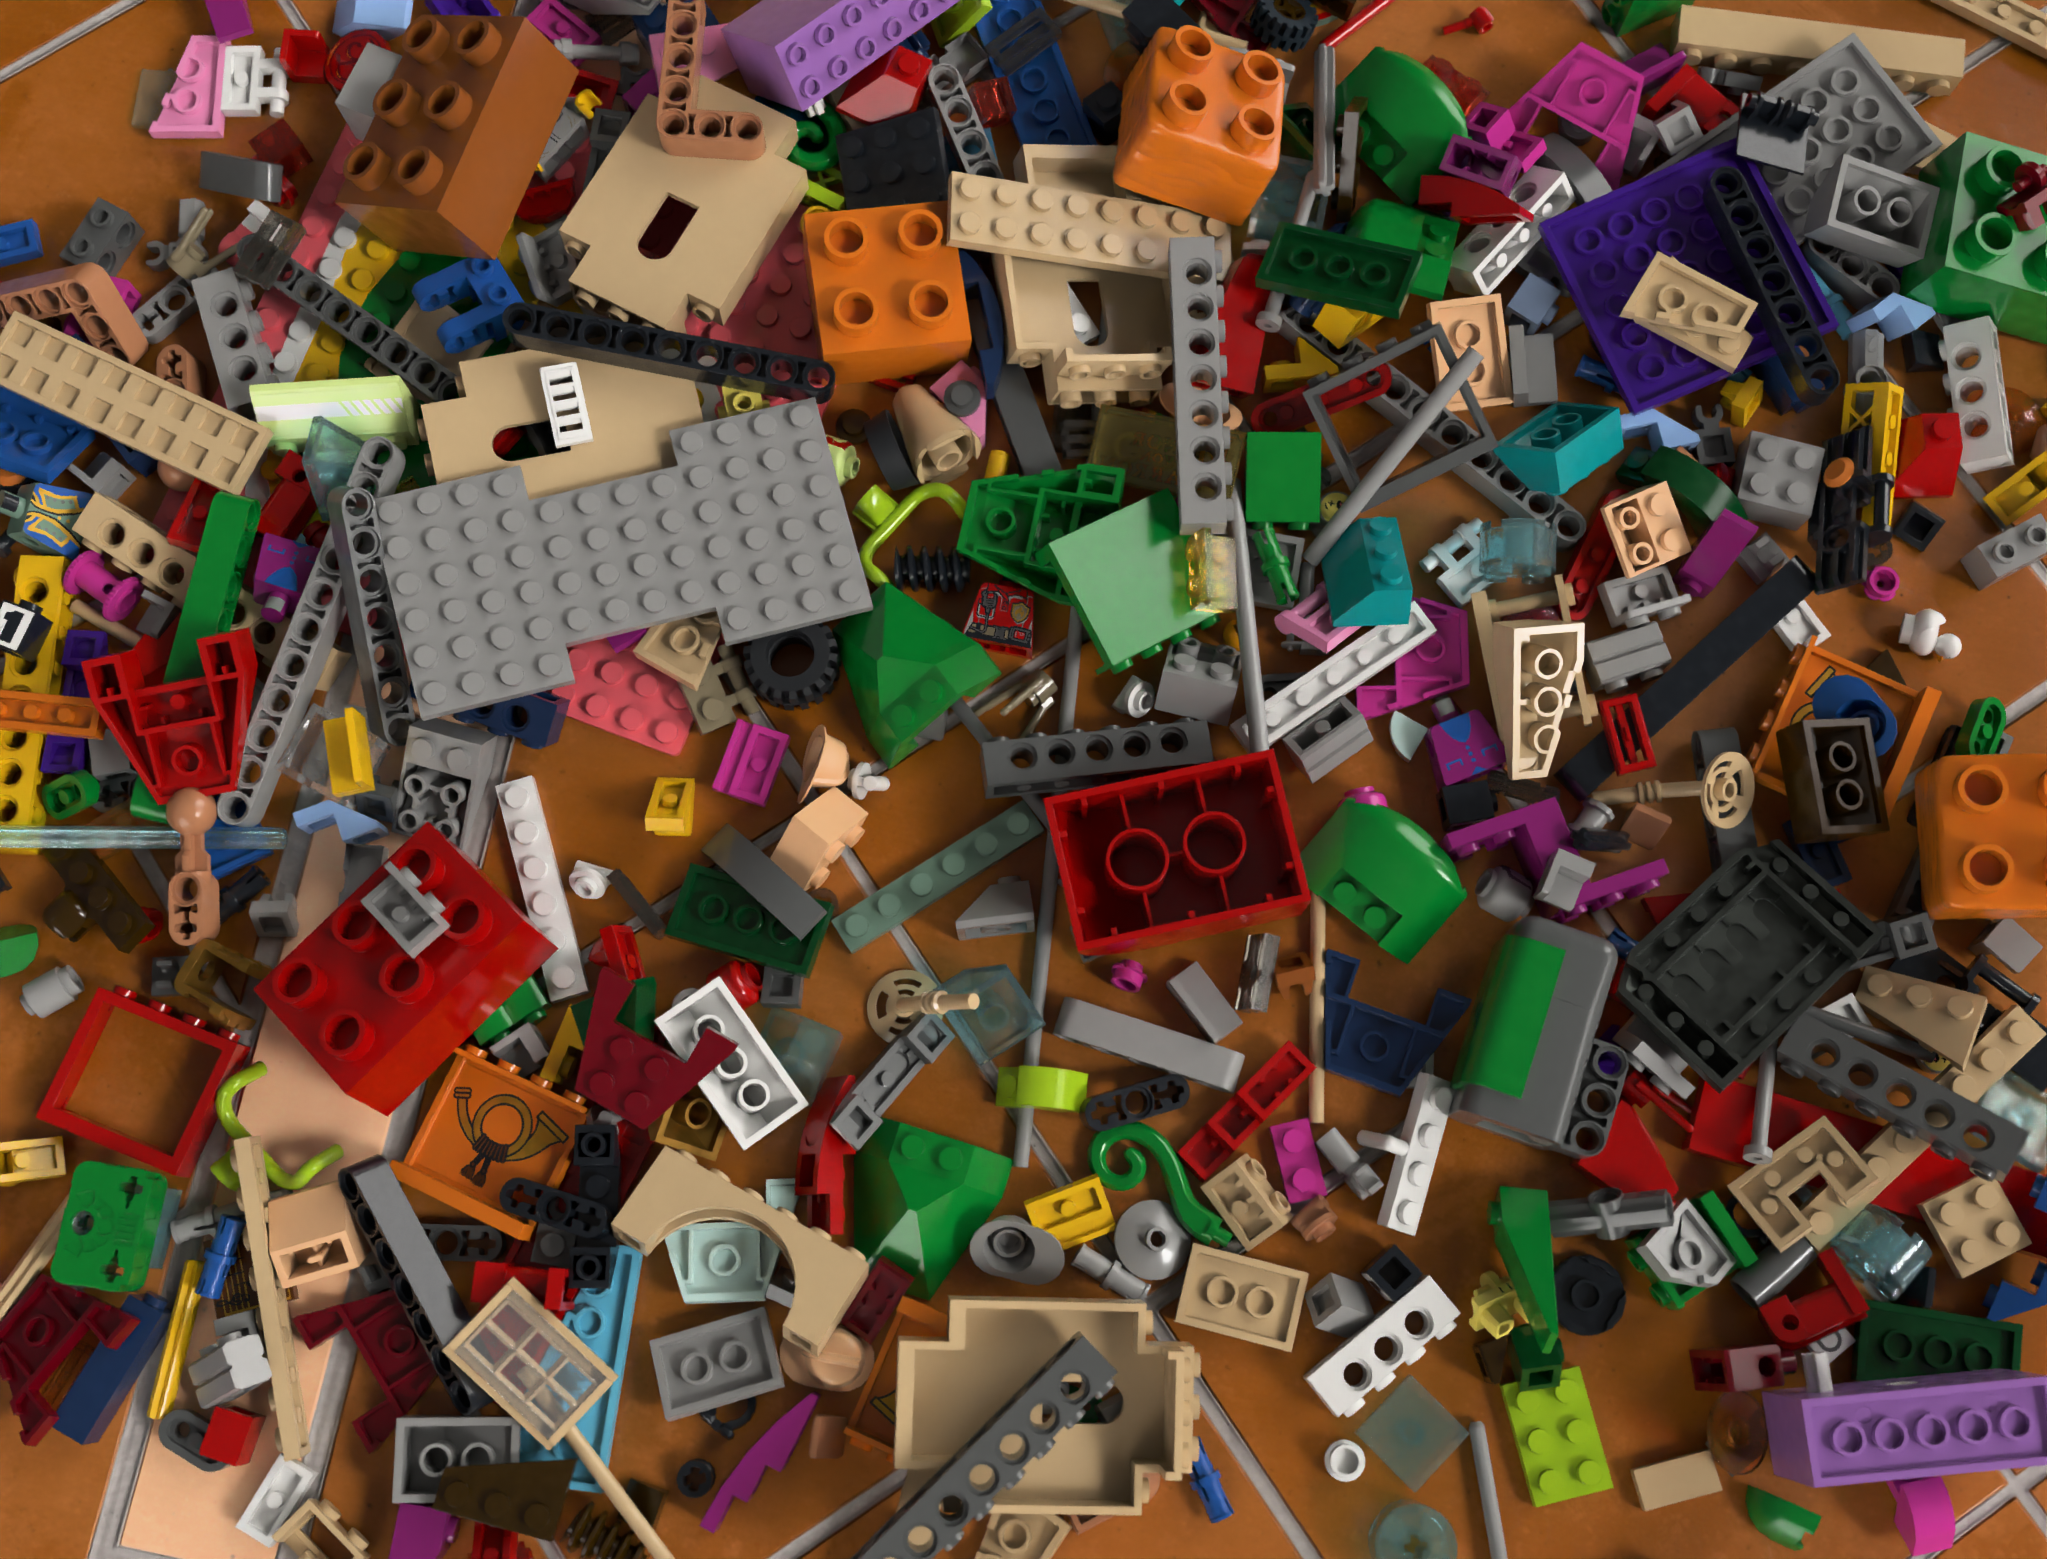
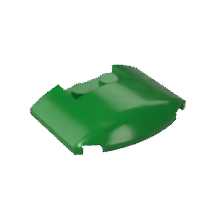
(1405, 119)
(1411, 229)
(1383, 875)

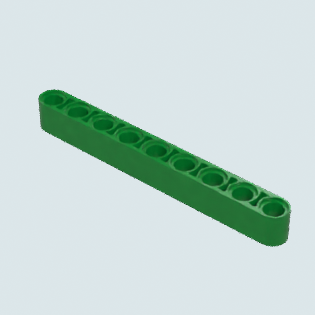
(208, 603)

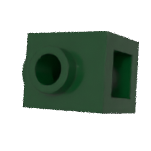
(1531, 1366)

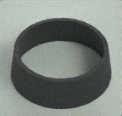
(890, 451)

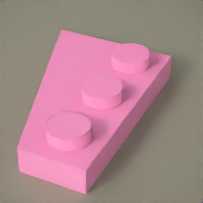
(716, 55)
(195, 98)

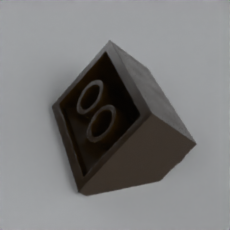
(1832, 780)

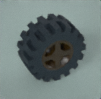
(1284, 23)

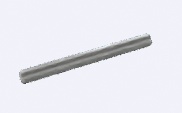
(1324, 120)

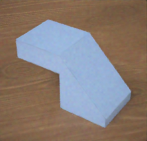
(385, 17)
(1893, 315)
(1659, 429)
(352, 825)

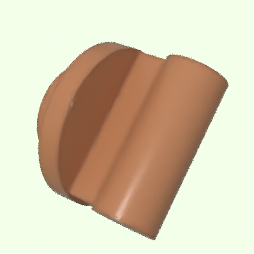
(1315, 1220)

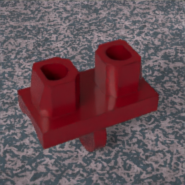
(2031, 193)

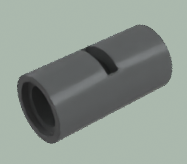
(1772, 1272)

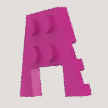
(1595, 96)
(1426, 671)

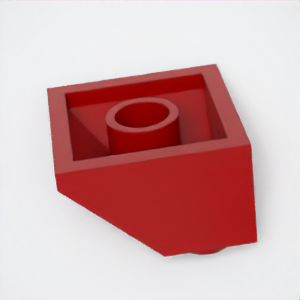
(886, 87)
(1928, 456)

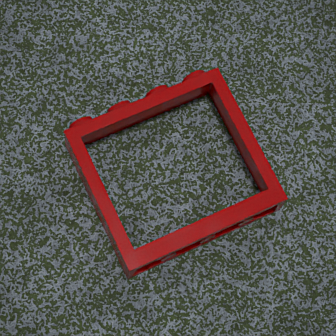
(204, 1116)

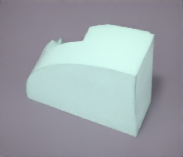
(1405, 735)

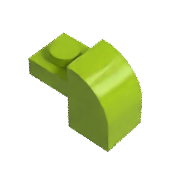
(1041, 1088)

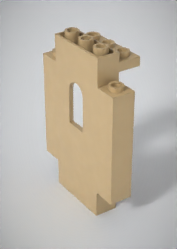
(735, 225)
(1038, 307)
(625, 408)
(995, 1347)

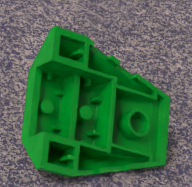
(1017, 516)
(906, 669)
(922, 1200)

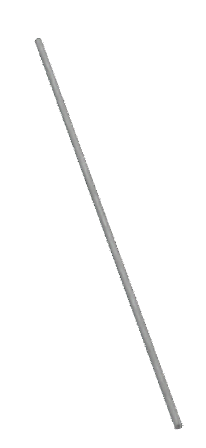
(1051, 867)

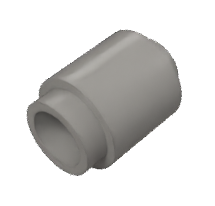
(51, 991)

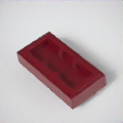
(877, 1299)

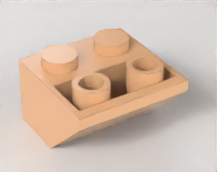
(1645, 528)
(314, 1235)

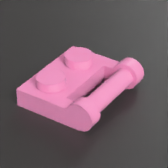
(1316, 628)

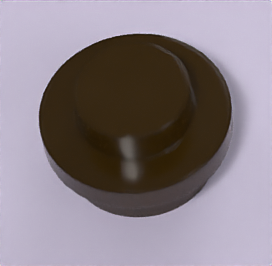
(851, 426)

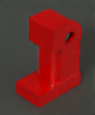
(1693, 90)
(290, 503)
(543, 1283)
(1818, 1312)

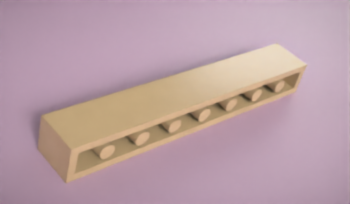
(1787, 44)

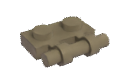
(710, 705)

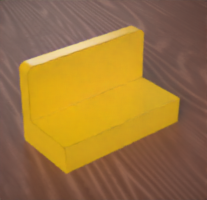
(348, 754)

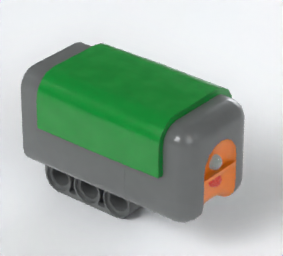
(1533, 1042)

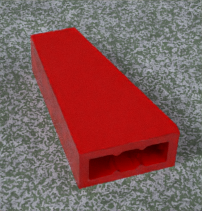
(1242, 336)

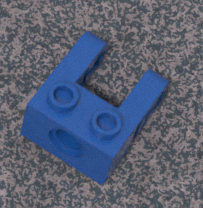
(482, 281)

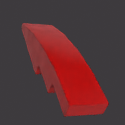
(1245, 1111)

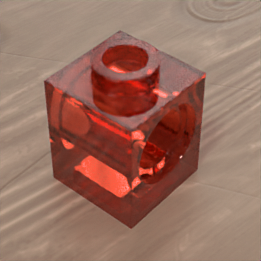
(993, 102)
(281, 146)

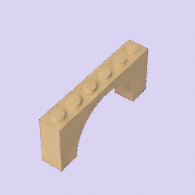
(683, 1193)

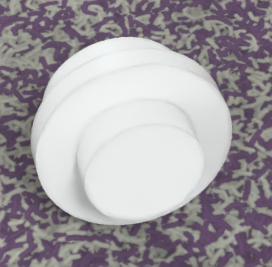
(1344, 1460)

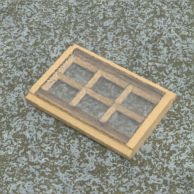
(530, 1363)

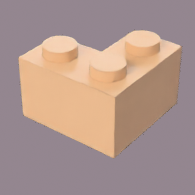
(819, 837)

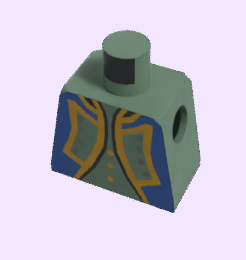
(45, 517)

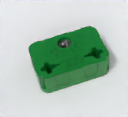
(121, 1230)

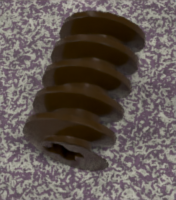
(599, 1539)

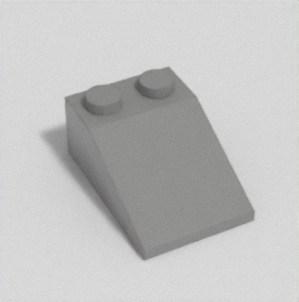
(436, 1441)

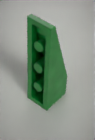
(1525, 1246)

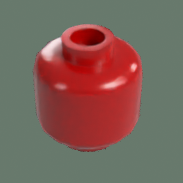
(741, 980)

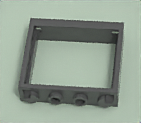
(1426, 470)

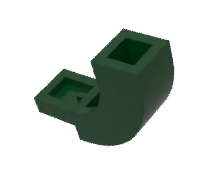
(1693, 486)

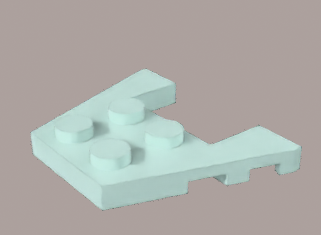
(728, 1258)

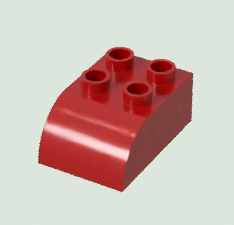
(1178, 855)

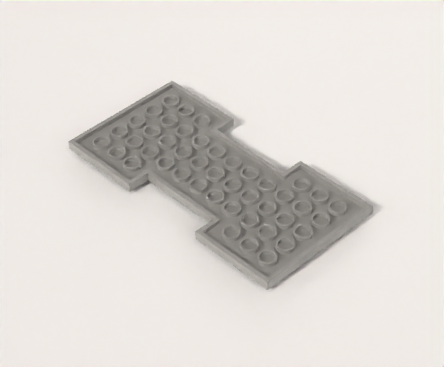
(506, 582)

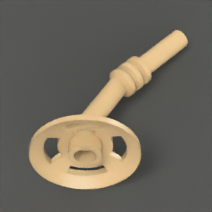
(1711, 788)
(910, 1007)

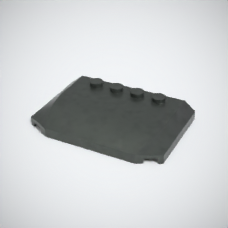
(1743, 960)

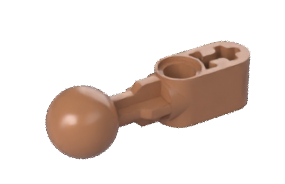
(189, 373)
(192, 816)

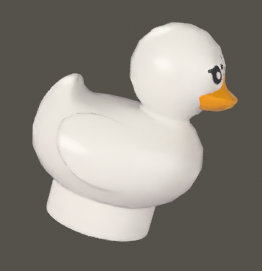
(1922, 637)

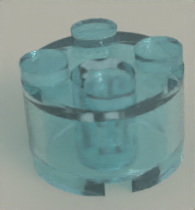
(1518, 550)
(1881, 1251)
(1407, 1518)

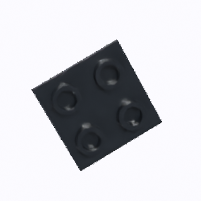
(1774, 131)

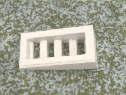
(558, 374)

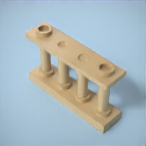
(1489, 611)

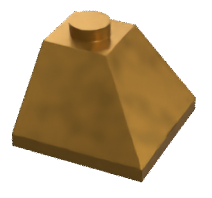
(690, 1126)

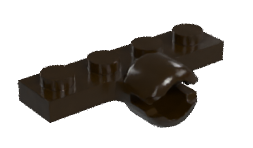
(93, 897)

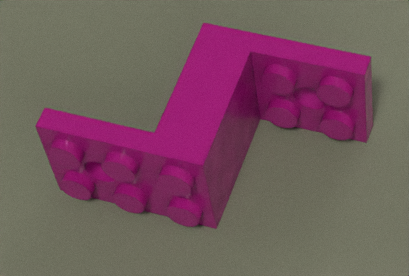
(1535, 835)

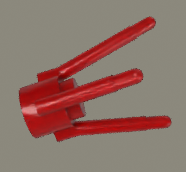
(1640, 1092)

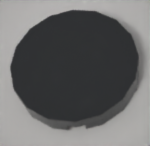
(1588, 1295)

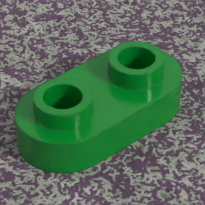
(1981, 727)
(70, 794)

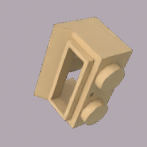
(328, 1514)

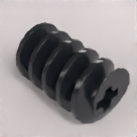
(931, 569)

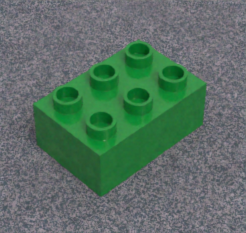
(1975, 255)

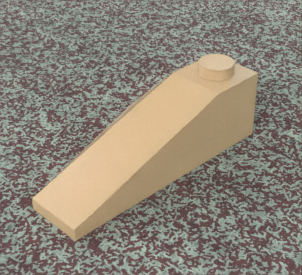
(1533, 683)

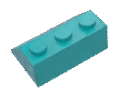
(1562, 445)
(1368, 575)

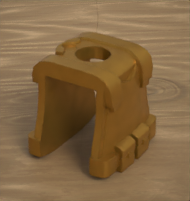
(190, 984)

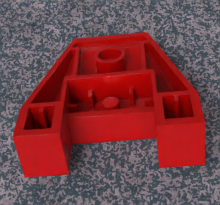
(183, 728)

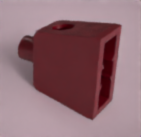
(1741, 1367)

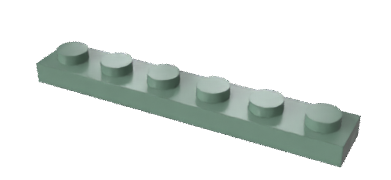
(937, 876)

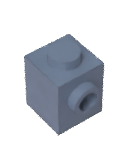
(1532, 304)

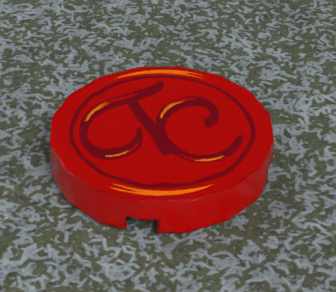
(346, 54)

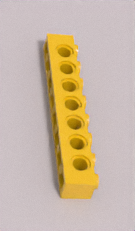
(31, 579)

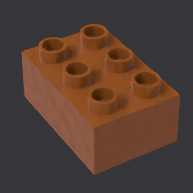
(457, 134)

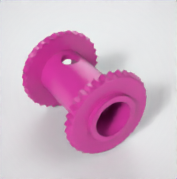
(88, 575)

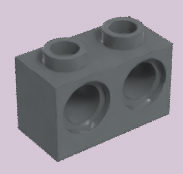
(103, 238)

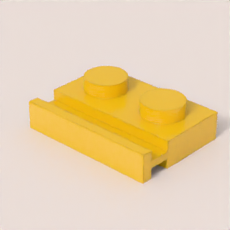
(1073, 1212)

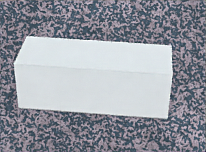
(750, 1085)

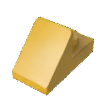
(1287, 376)
(2020, 491)
(671, 807)
(561, 1058)
(31, 1160)

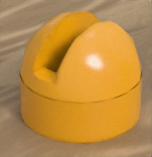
(1230, 636)

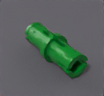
(1275, 566)

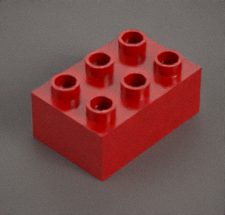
(393, 1019)

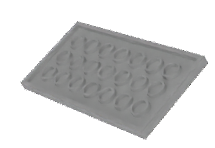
(1858, 117)

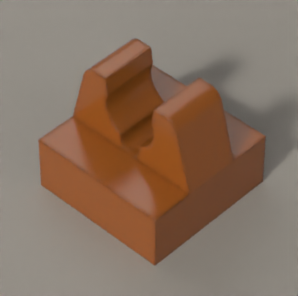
(1294, 970)

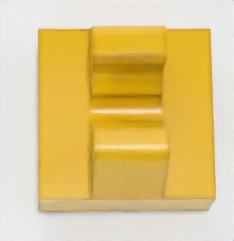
(1742, 399)

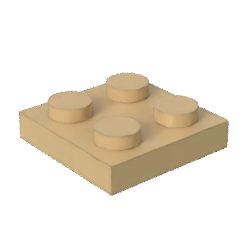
(1974, 1225)

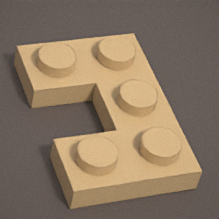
(1814, 1151)

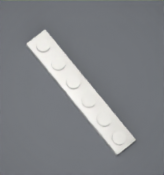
(1338, 676)
(542, 886)

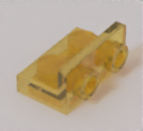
(1211, 572)

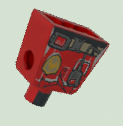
(1003, 618)

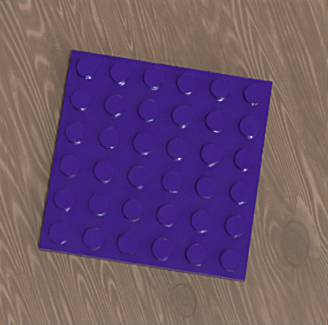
(1612, 241)

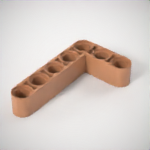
(685, 83)
(91, 298)

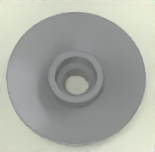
(1134, 1243)

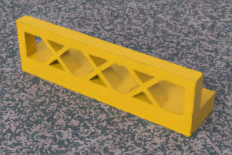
(1886, 423)

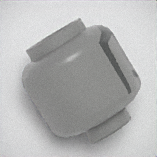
(1504, 893)

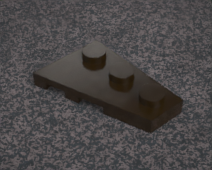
(1352, 135)
(509, 1495)

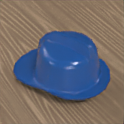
(1853, 698)

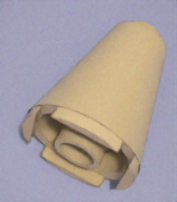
(933, 436)

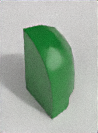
(17, 948)
(1779, 1518)

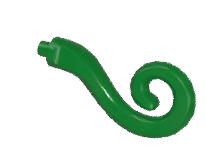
(826, 157)
(1192, 1215)

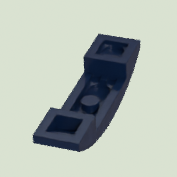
(978, 286)

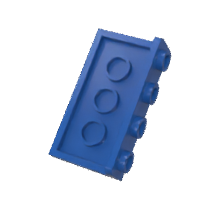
(37, 439)

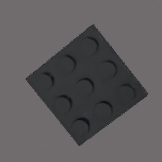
(894, 162)

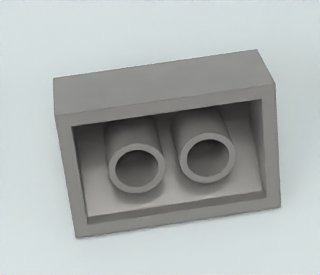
(1872, 212)

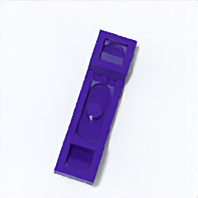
(65, 753)

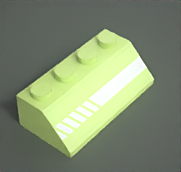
(358, 405)

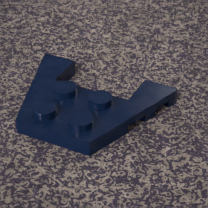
(1375, 1044)

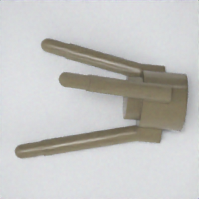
(188, 257)
(1031, 689)

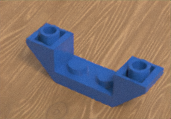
(2009, 1298)

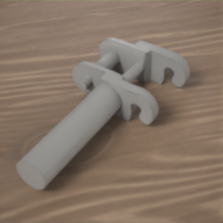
(1306, 588)

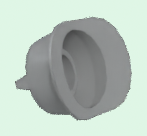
(1017, 1251)

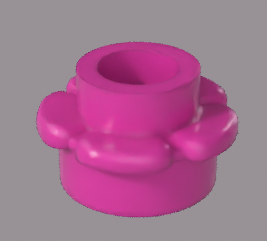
(1889, 580)
(1128, 975)

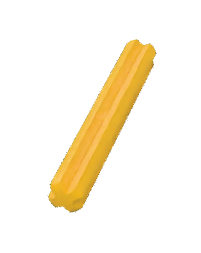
(176, 1342)

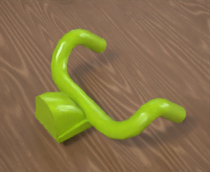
(884, 515)
(222, 1167)

